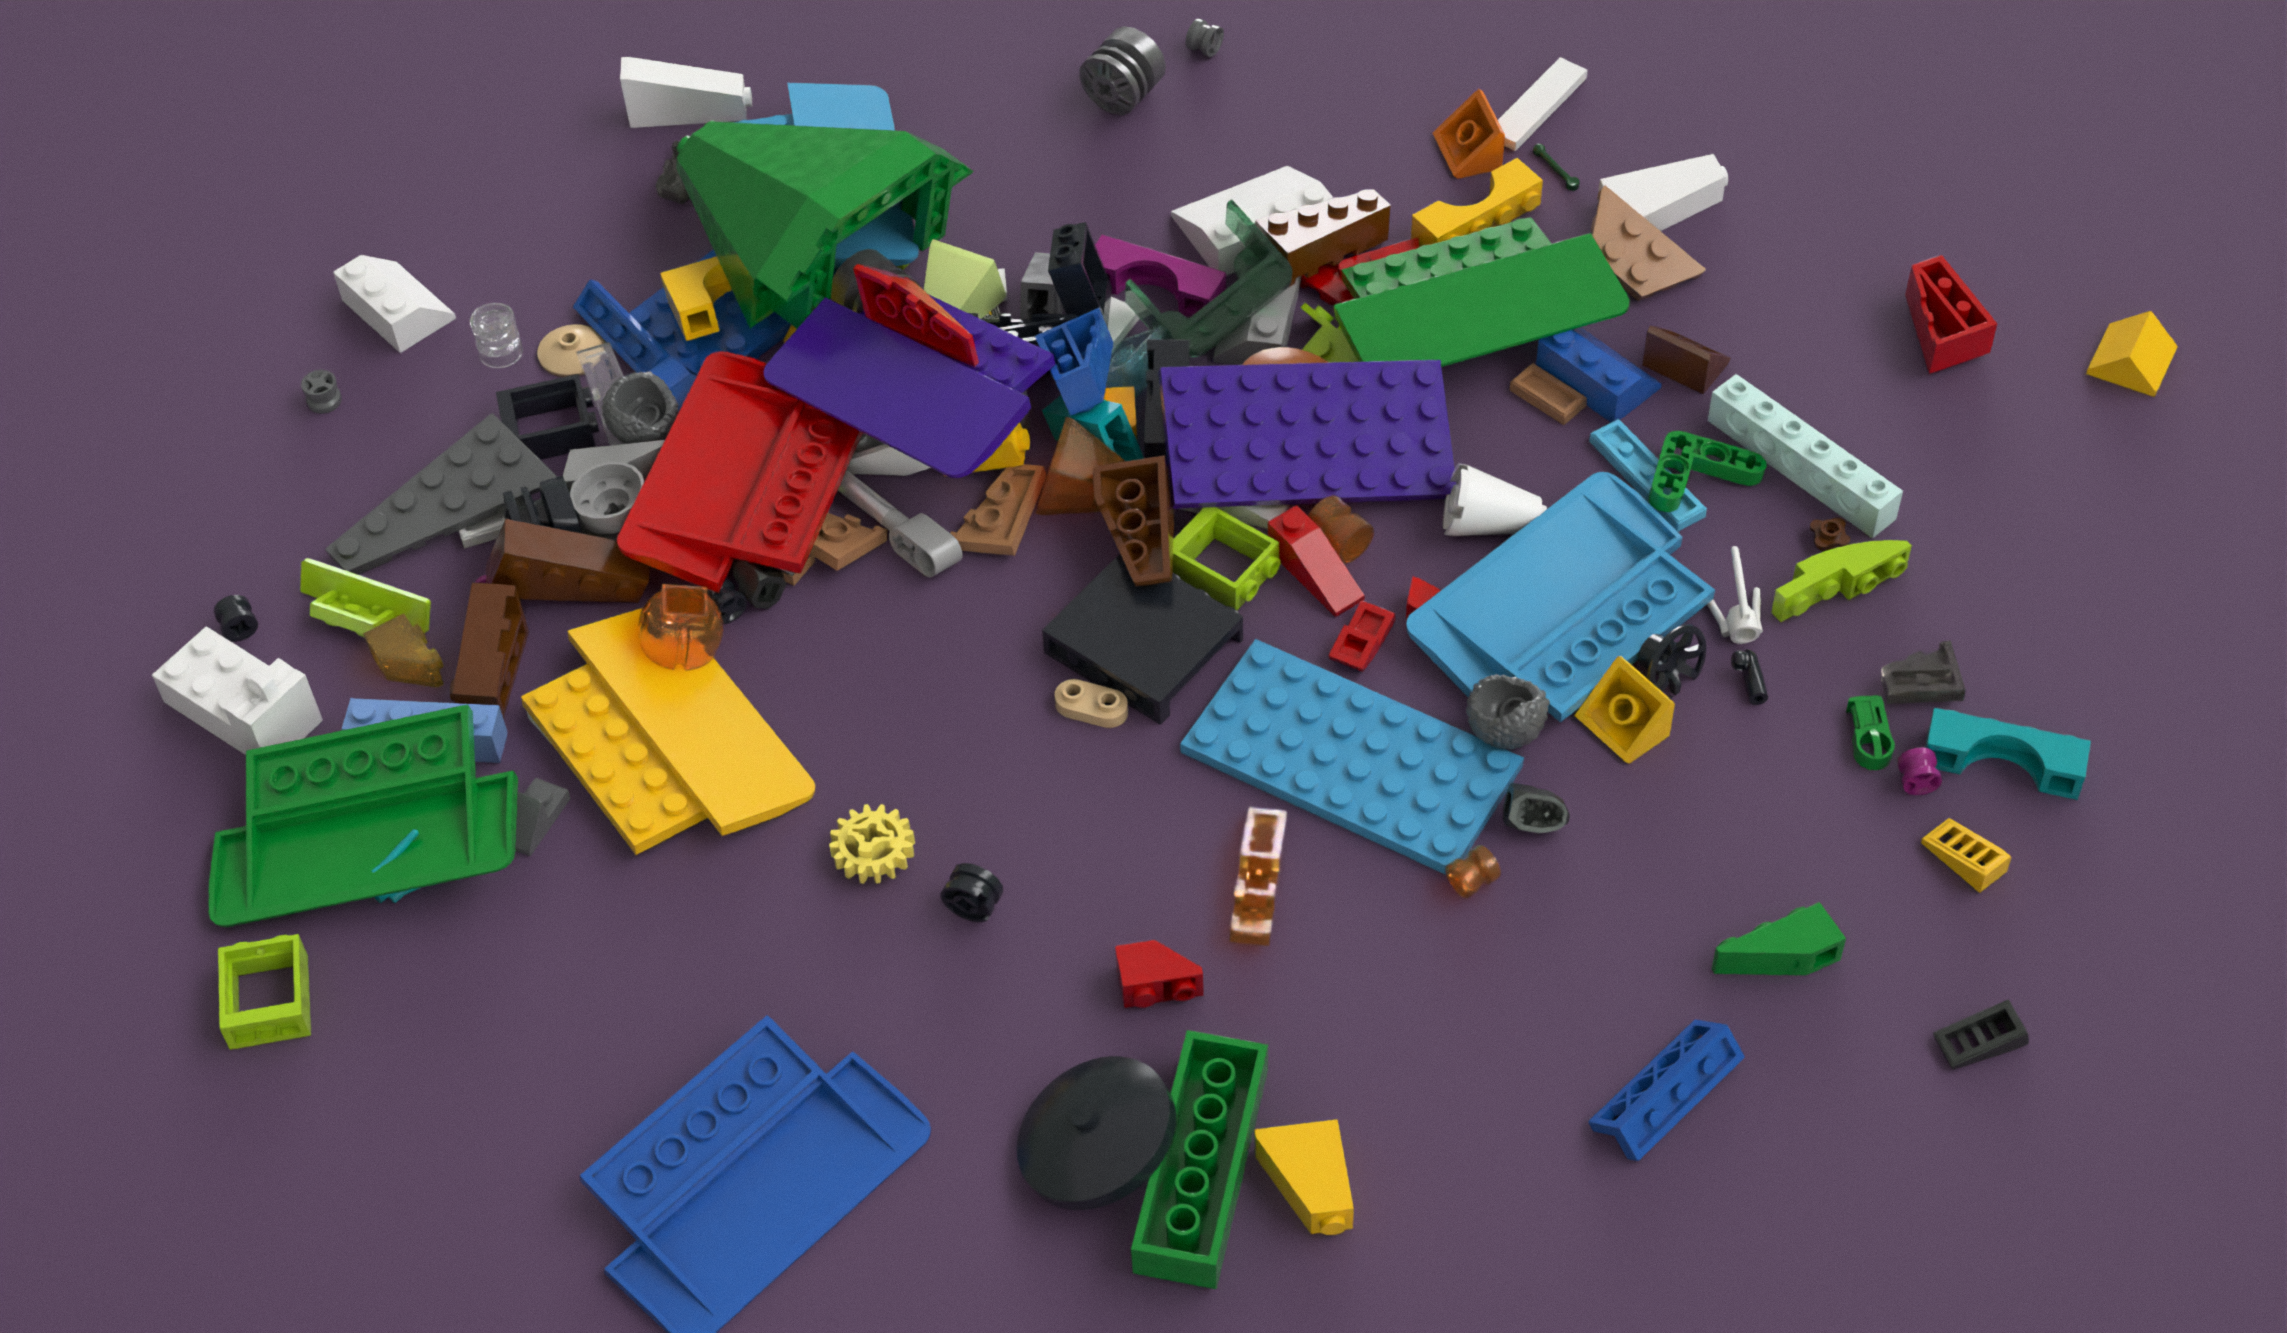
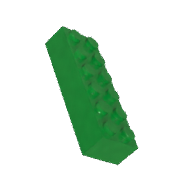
(1198, 1183)

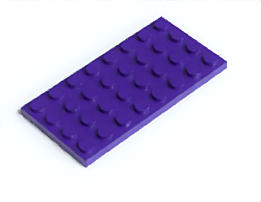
(1306, 433)

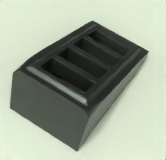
(2002, 1012)

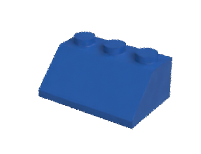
(1596, 371)

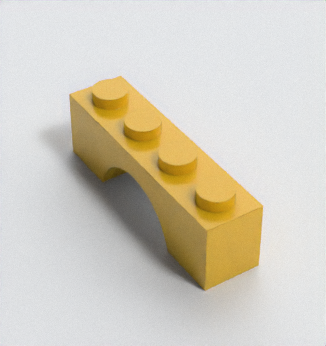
(1512, 193)

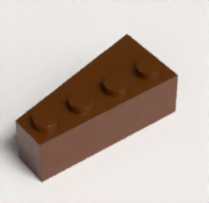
(1328, 230)
(564, 565)

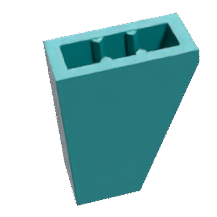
(1105, 421)

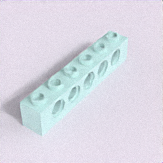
(1805, 456)

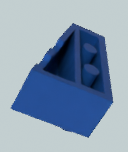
(1081, 359)

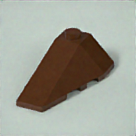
(1139, 515)

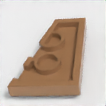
(1004, 514)

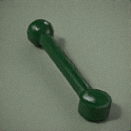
(1572, 183)

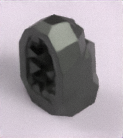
(759, 583)
(1534, 809)

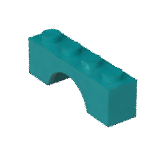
(2051, 759)

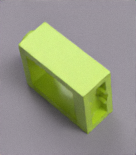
(1216, 524)
(270, 1022)

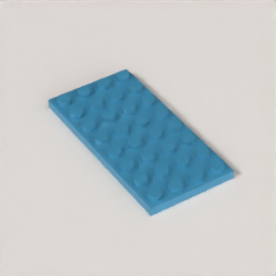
(1352, 756)

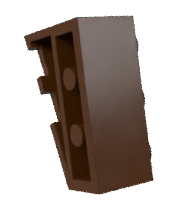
(490, 646)

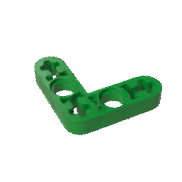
(1746, 470)

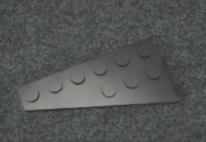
(444, 497)

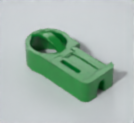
(1870, 727)

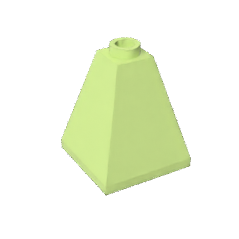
(963, 279)

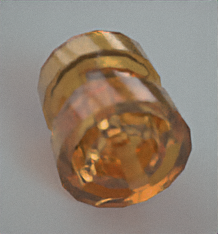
(1471, 872)

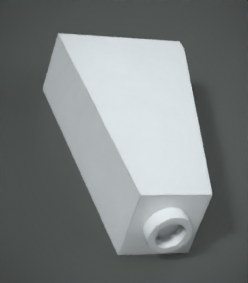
(681, 94)
(1671, 190)

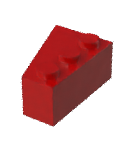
(1947, 315)

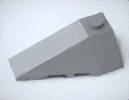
(1262, 331)

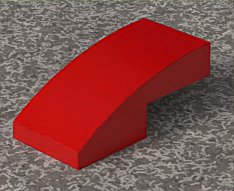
(1363, 636)

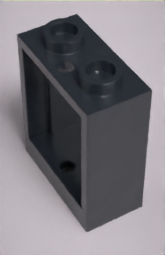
(1079, 271)
(548, 397)

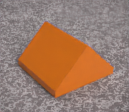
(1471, 138)

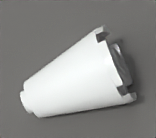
(1487, 505)

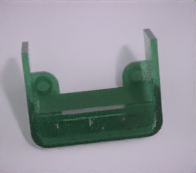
(1261, 276)

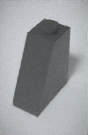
(1038, 290)

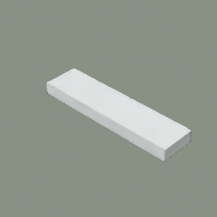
(1540, 101)

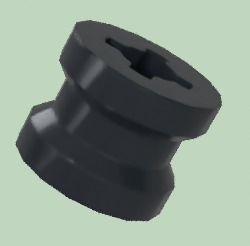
(729, 601)
(235, 617)

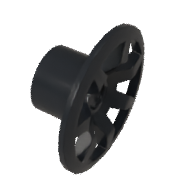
(1668, 658)

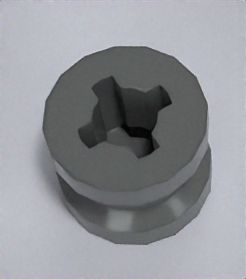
(1204, 37)
(321, 391)

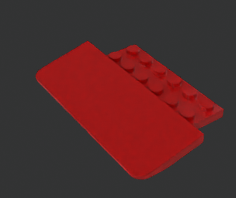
(738, 478)

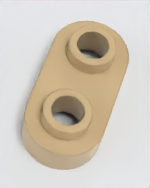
(1090, 703)

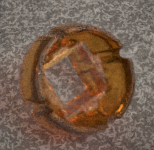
(680, 627)

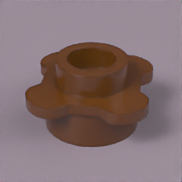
(1829, 533)

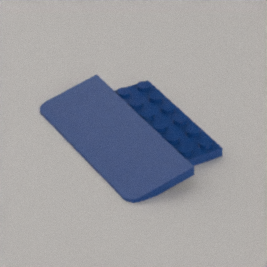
(746, 1175)

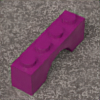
(1188, 281)

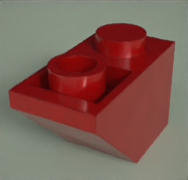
(1155, 974)

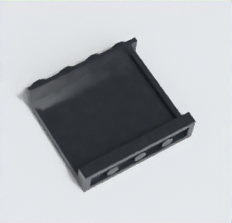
(1140, 637)

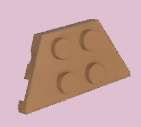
(1637, 250)

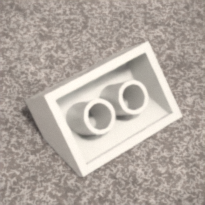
(391, 300)

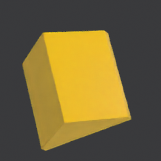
(2134, 354)
(1627, 711)

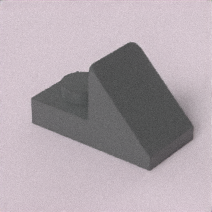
(537, 812)

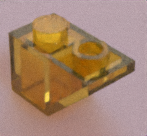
(402, 653)

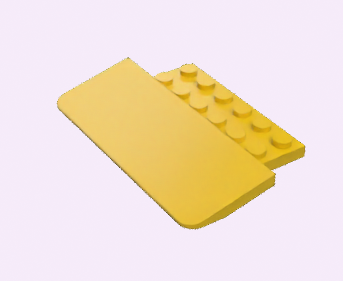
(663, 741)

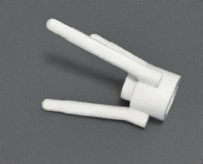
(1742, 622)

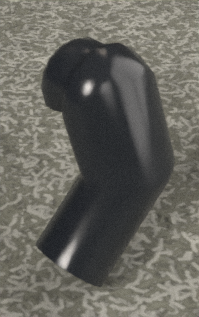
(1752, 673)

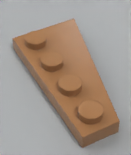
(845, 540)

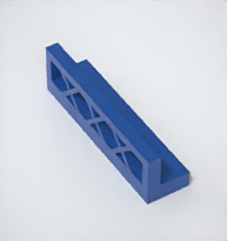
(1671, 1089)

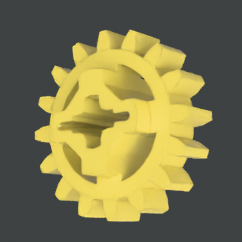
(872, 843)

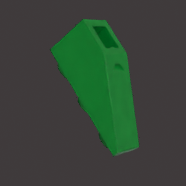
(1790, 946)

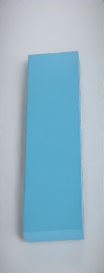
(1638, 467)

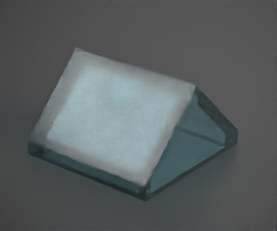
(1130, 360)

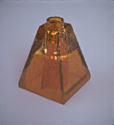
(1070, 473)

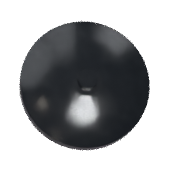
(1096, 1133)

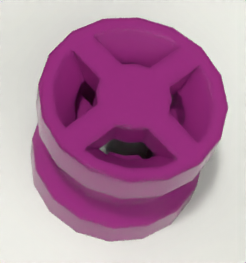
(1919, 771)

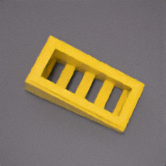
(1977, 876)

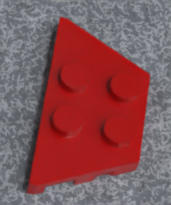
(1329, 277)

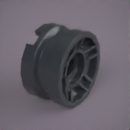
(972, 892)

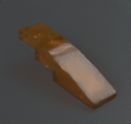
(1258, 876)

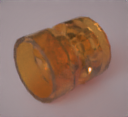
(1345, 531)

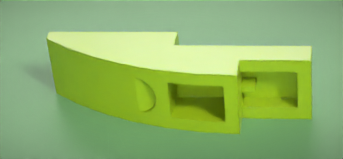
(1845, 569)

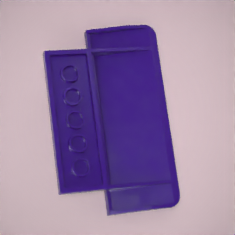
(907, 392)

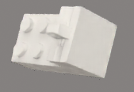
(237, 693)

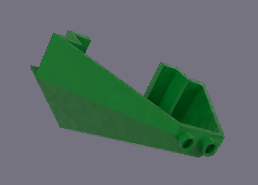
(791, 193)

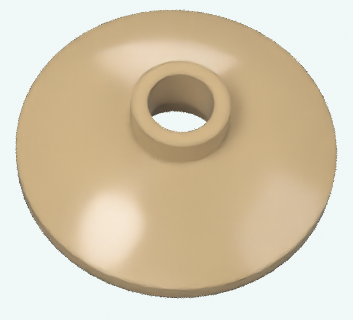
(559, 349)

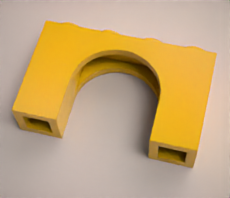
(692, 293)

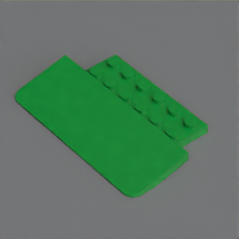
(1476, 295)
(343, 801)

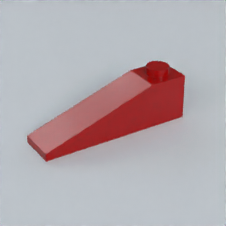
(912, 313)

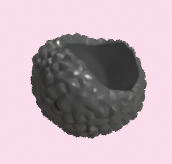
(639, 408)
(1506, 711)

